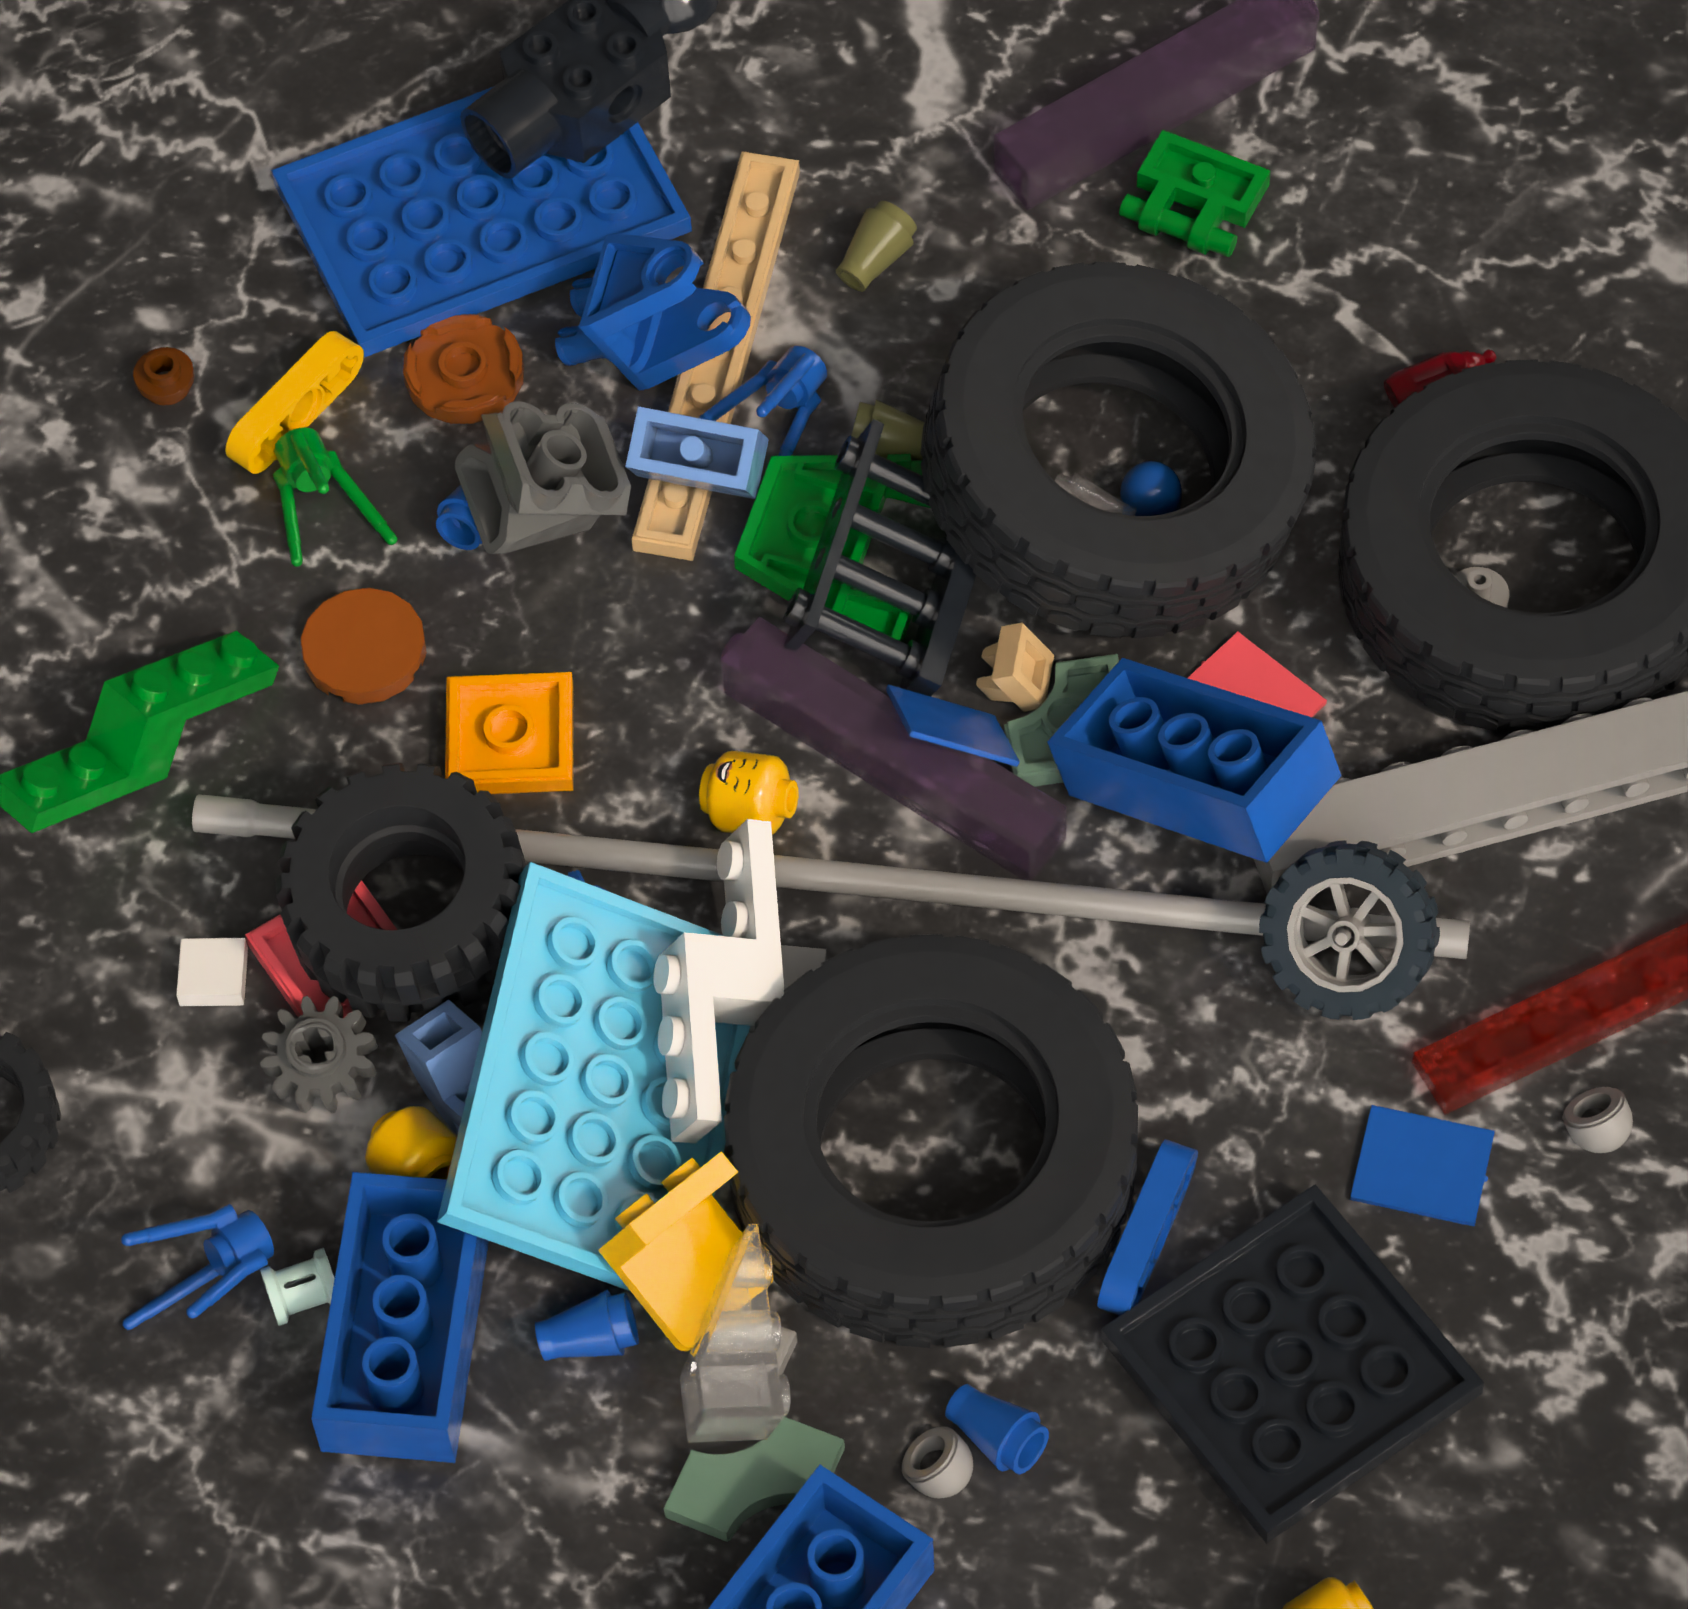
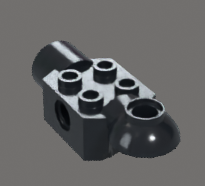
(578, 80)

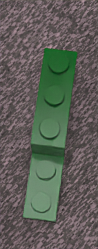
(135, 731)

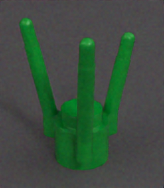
(309, 467)

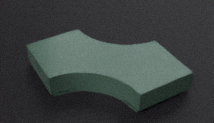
(1030, 733)
(726, 1489)

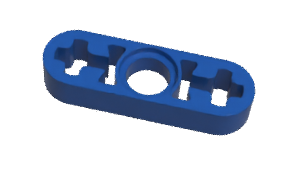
(1147, 1228)

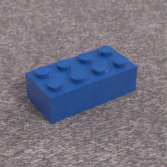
(1195, 759)
(398, 1324)
(832, 1553)

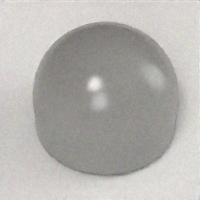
(1603, 1131)
(950, 1471)

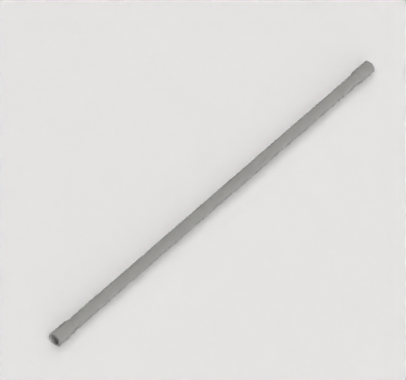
(250, 818)

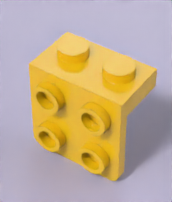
(676, 1248)

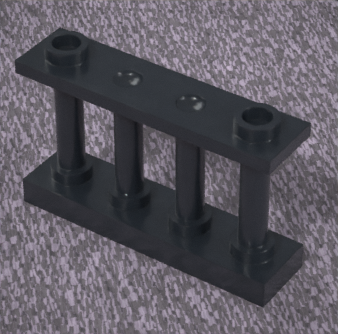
(935, 610)

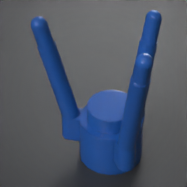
(789, 384)
(234, 1250)

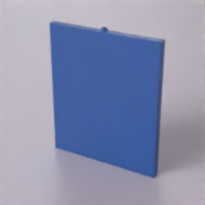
(952, 725)
(1422, 1165)

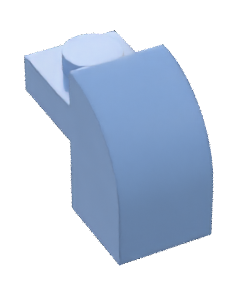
(442, 1057)

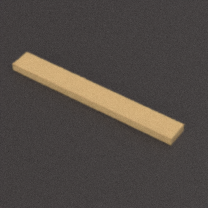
(743, 266)

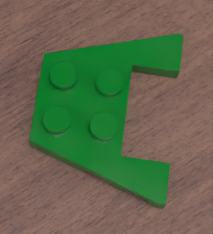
(788, 525)

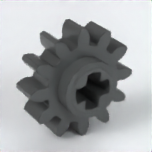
(295, 1053)

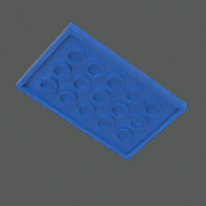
(426, 231)

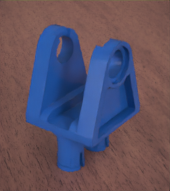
(641, 321)

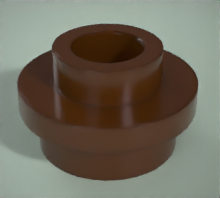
(164, 388)

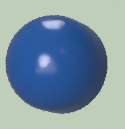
(1151, 489)

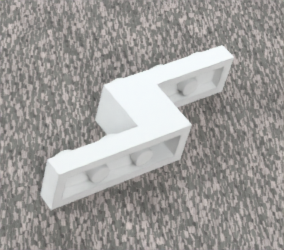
(719, 981)

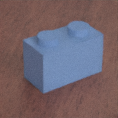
(697, 452)

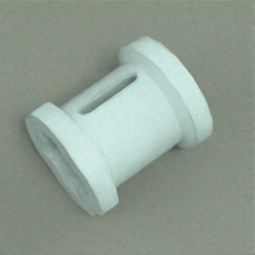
(299, 1286)

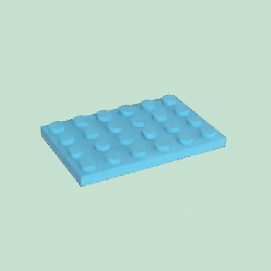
(572, 1079)

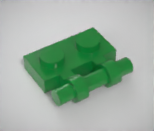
(1199, 179)

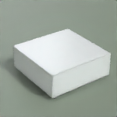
(212, 972)

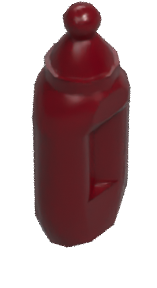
(1415, 377)

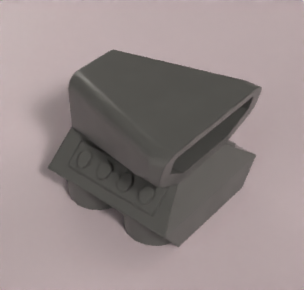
(541, 476)

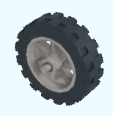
(1335, 990)

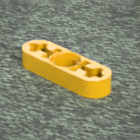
(294, 400)

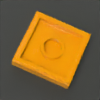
(511, 731)

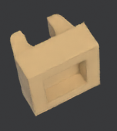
(1019, 667)

